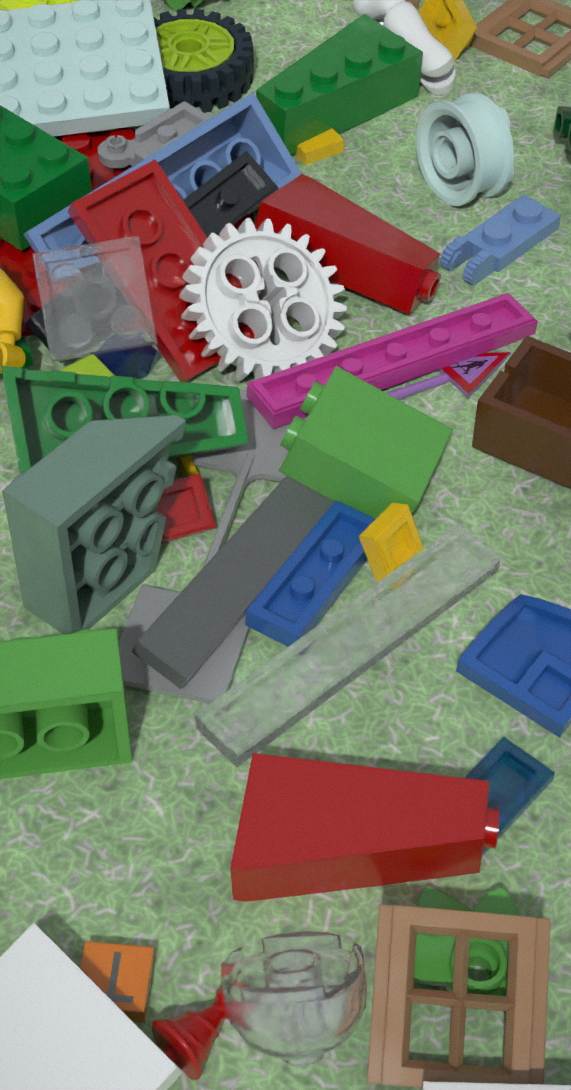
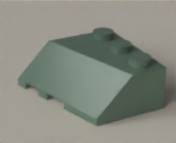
(90, 518)

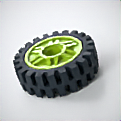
(204, 58)

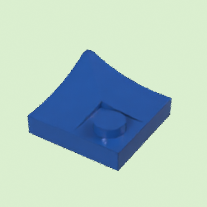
(526, 661)

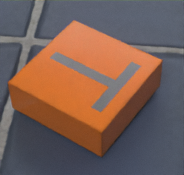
(122, 974)

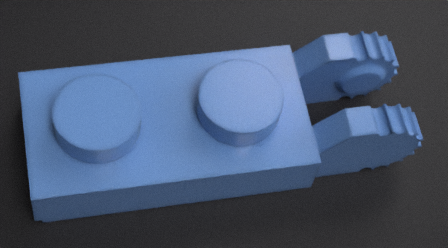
(500, 239)

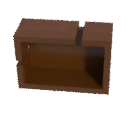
(528, 412)

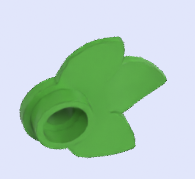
(437, 952)

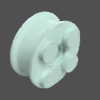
(465, 148)

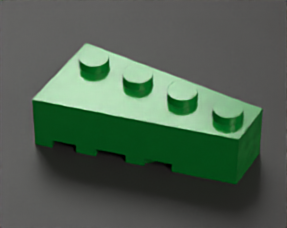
(342, 83)
(55, 404)

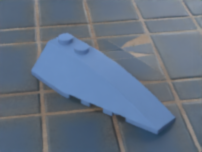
(192, 162)

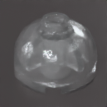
(295, 995)

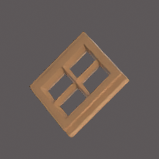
(508, 17)
(395, 994)

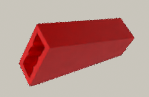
(364, 248)
(354, 828)

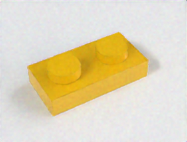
(449, 23)

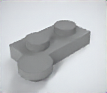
(150, 137)

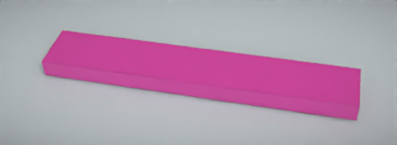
(397, 355)

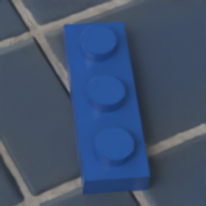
(311, 577)

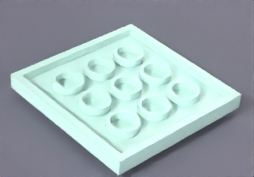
(82, 65)

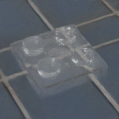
(95, 298)

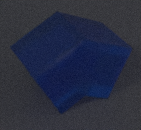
(129, 362)

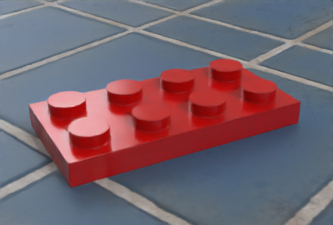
(151, 208)

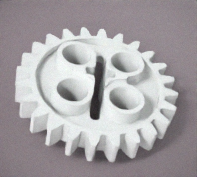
(262, 299)

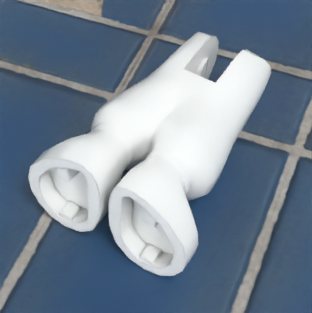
(404, 20)

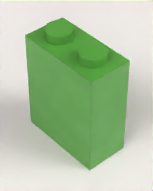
(362, 445)

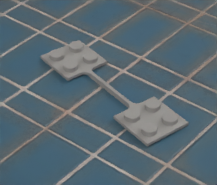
(253, 461)

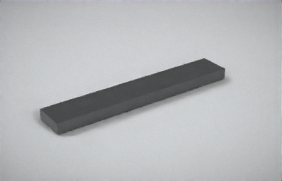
(230, 582)

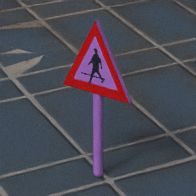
(465, 375)

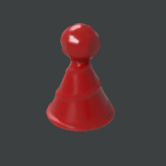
(191, 1035)

